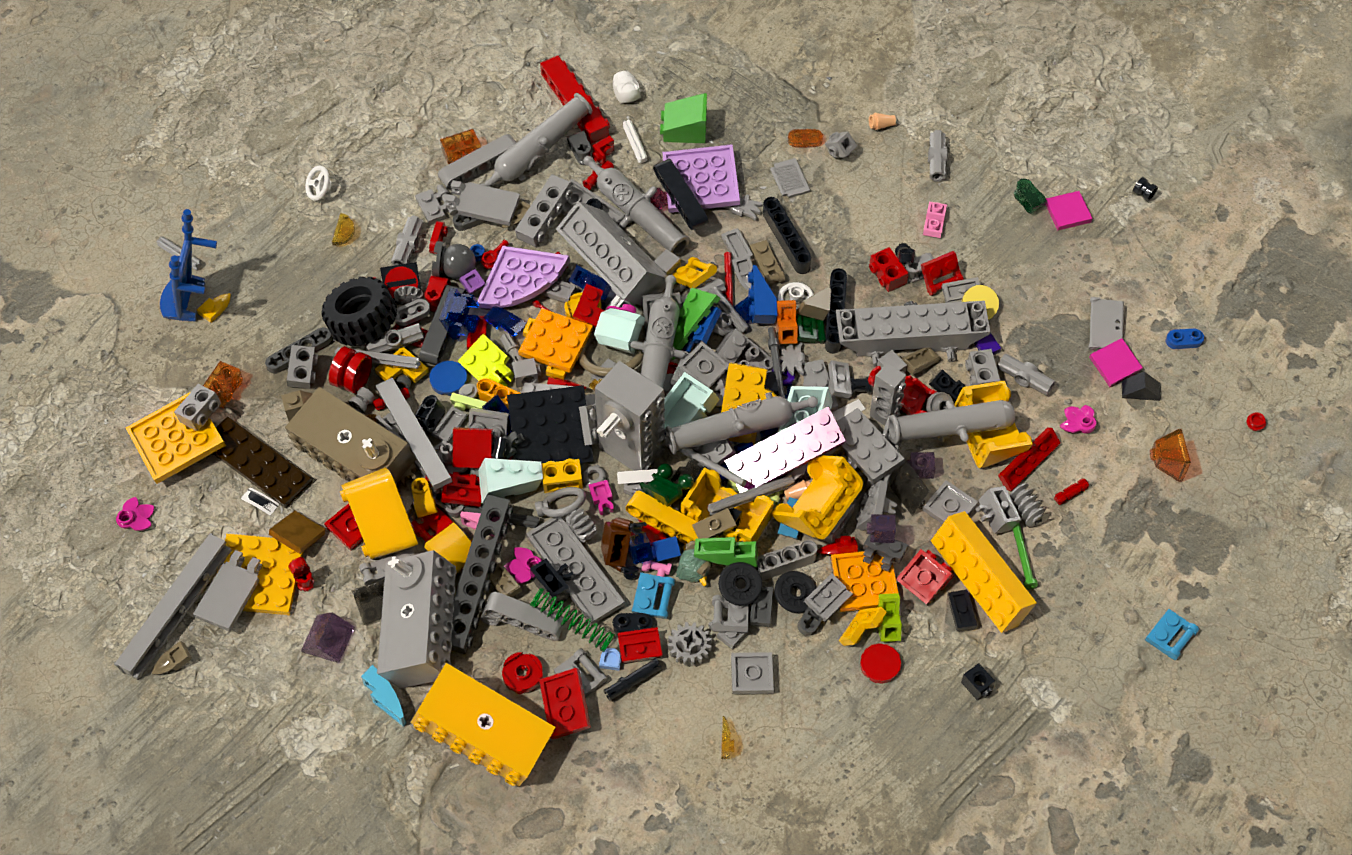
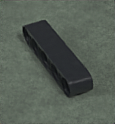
(680, 194)
(787, 235)
(836, 303)

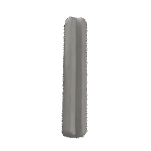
(173, 249)
(727, 308)

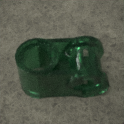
(1029, 196)

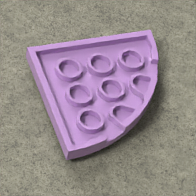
(520, 276)

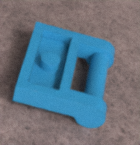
(647, 592)
(1165, 631)

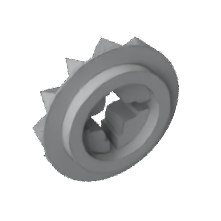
(412, 294)

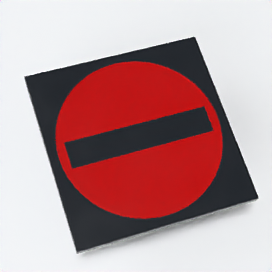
(400, 276)

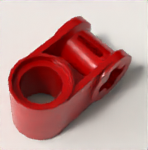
(435, 291)

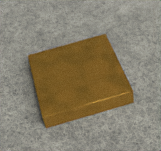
(297, 532)

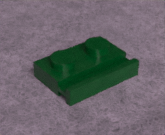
(809, 329)

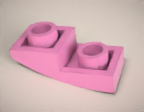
(934, 219)

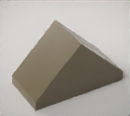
(816, 305)

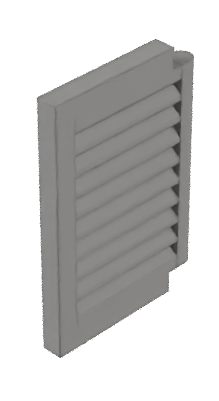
(789, 178)

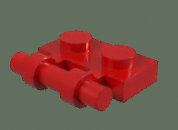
(462, 493)
(436, 522)

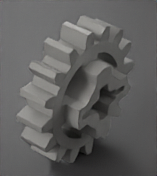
(681, 638)

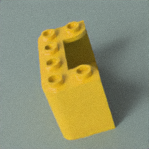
(708, 489)

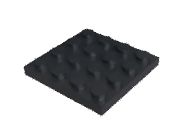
(550, 425)

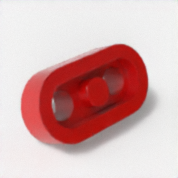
(439, 232)

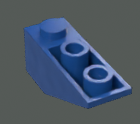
(763, 300)

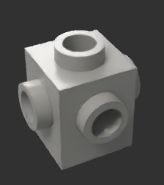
(840, 144)

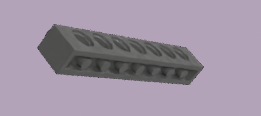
(492, 507)

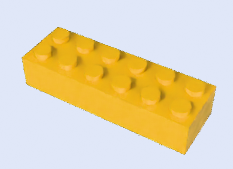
(983, 571)

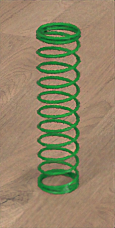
(534, 604)

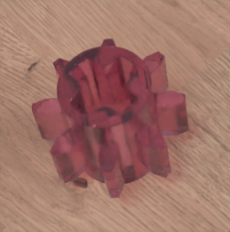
(659, 199)

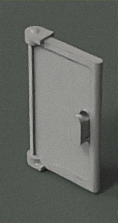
(1103, 322)

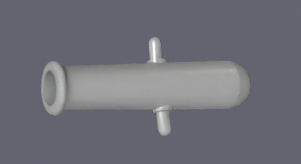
(952, 421)

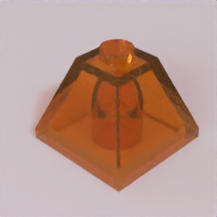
(1171, 455)

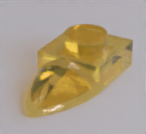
(727, 743)

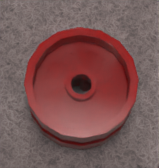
(350, 369)

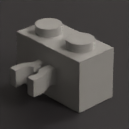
(998, 510)

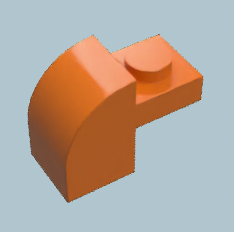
(786, 322)

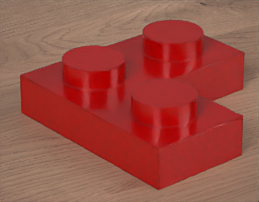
(587, 306)

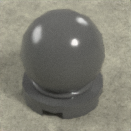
(453, 260)

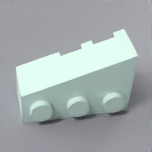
(508, 477)

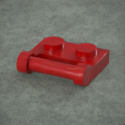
(938, 268)

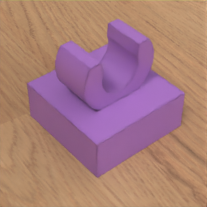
(472, 281)

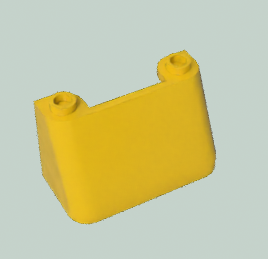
(994, 445)
(824, 500)
(379, 514)

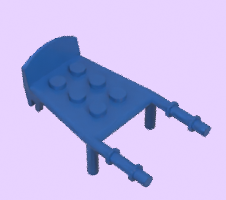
(178, 290)

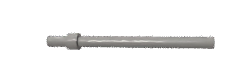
(712, 465)

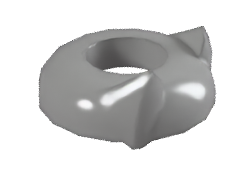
(596, 468)

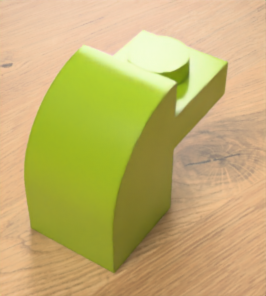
(891, 626)

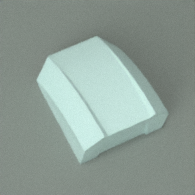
(618, 329)

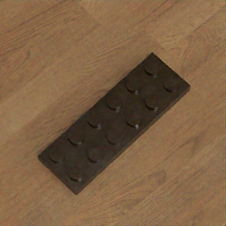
(260, 463)

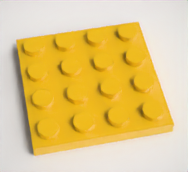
(170, 445)
(276, 584)

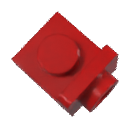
(602, 149)

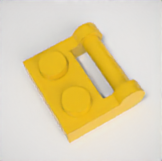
(692, 278)

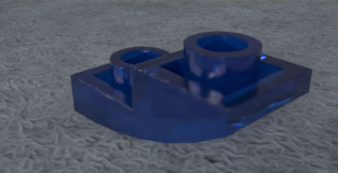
(508, 321)

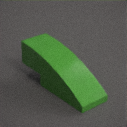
(726, 551)

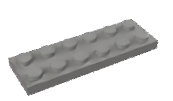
(589, 587)

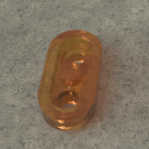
(805, 138)

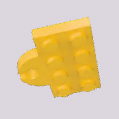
(742, 386)

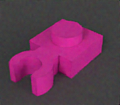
(601, 495)

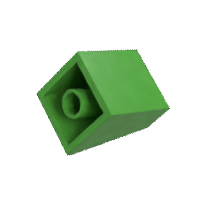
(685, 120)

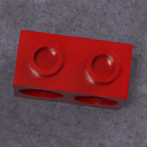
(890, 273)

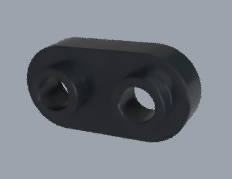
(632, 622)

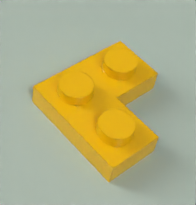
(387, 371)
(863, 620)

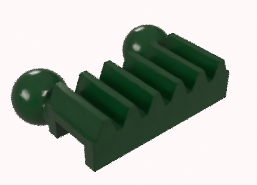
(665, 490)

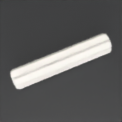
(635, 141)

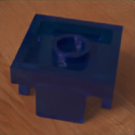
(455, 314)

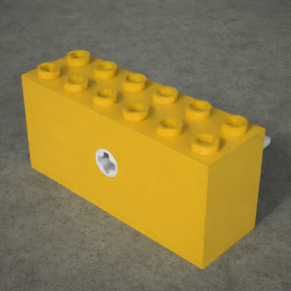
(482, 725)

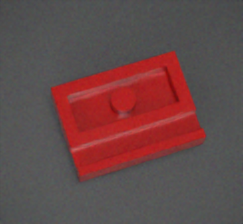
(639, 645)

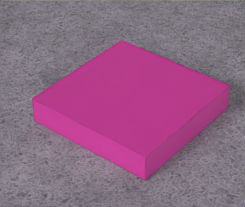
(1068, 210)
(1115, 362)

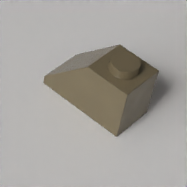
(294, 401)

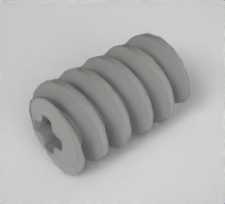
(1027, 507)

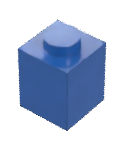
(665, 549)

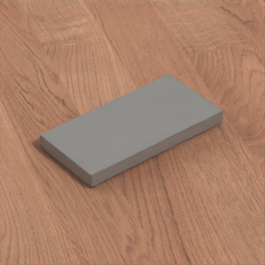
(582, 194)

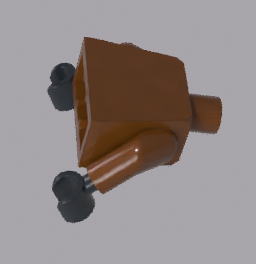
(616, 543)

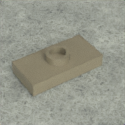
(920, 360)
(714, 525)
(504, 582)

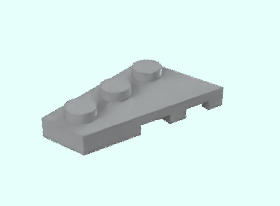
(816, 376)

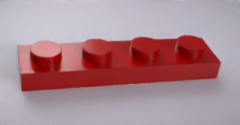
(1029, 460)

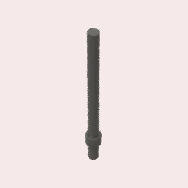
(773, 344)

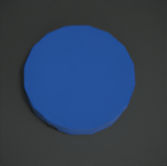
(448, 377)

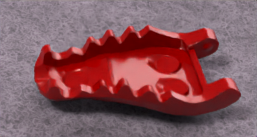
(914, 393)

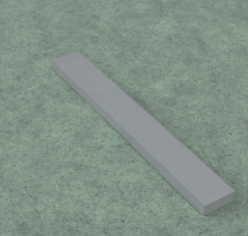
(413, 434)

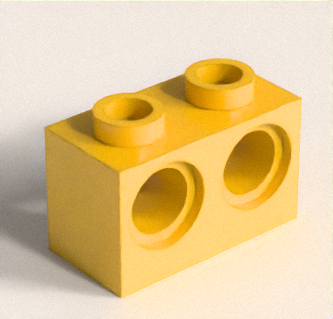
(561, 478)

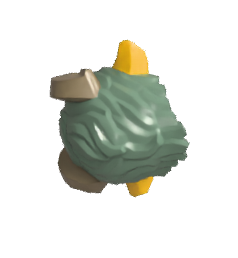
(692, 568)

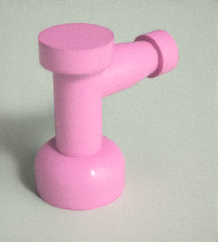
(662, 568)

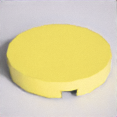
(986, 294)

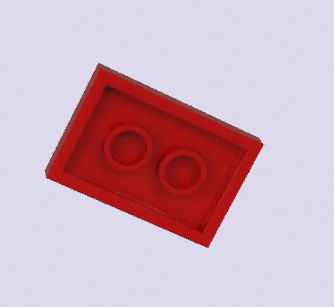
(565, 703)

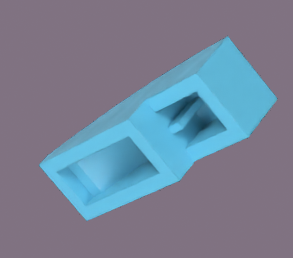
(383, 695)

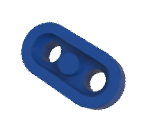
(1185, 338)

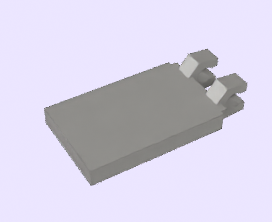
(483, 202)
(229, 592)

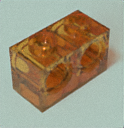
(459, 145)
(218, 382)

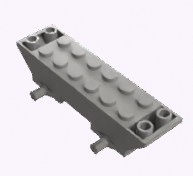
(933, 326)

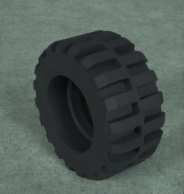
(359, 311)

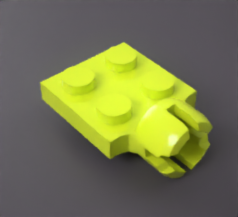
(487, 361)

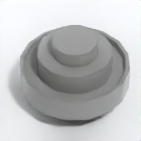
(723, 325)
(937, 401)

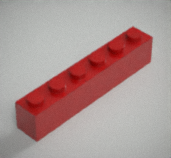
(565, 86)

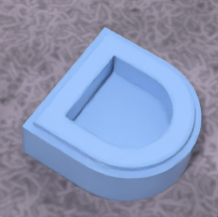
(610, 659)

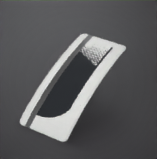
(260, 501)

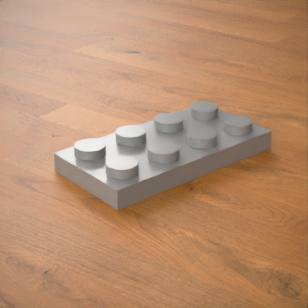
(868, 446)

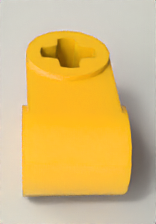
(423, 499)

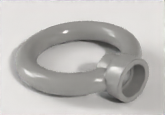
(543, 507)

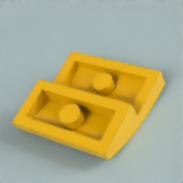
(451, 545)

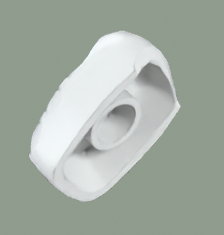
(626, 87)

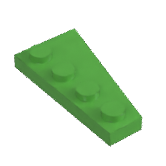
(692, 311)

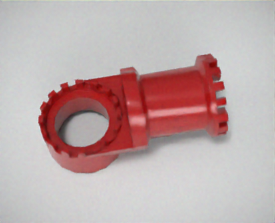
(301, 570)

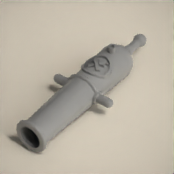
(531, 147)
(638, 207)
(660, 336)
(743, 420)

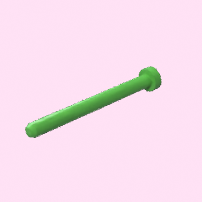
(1030, 582)

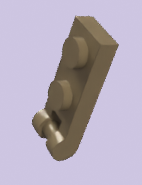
(766, 262)

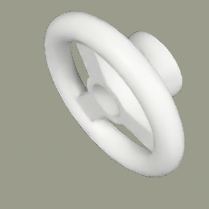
(321, 183)
(796, 291)

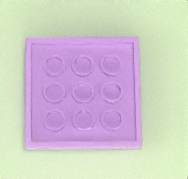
(709, 174)

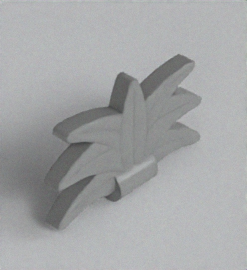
(746, 207)
(792, 359)

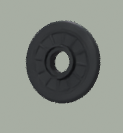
(740, 571)
(783, 590)

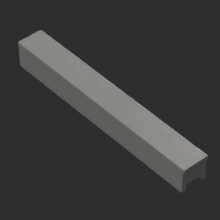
(173, 607)

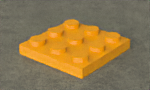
(555, 340)
(863, 579)

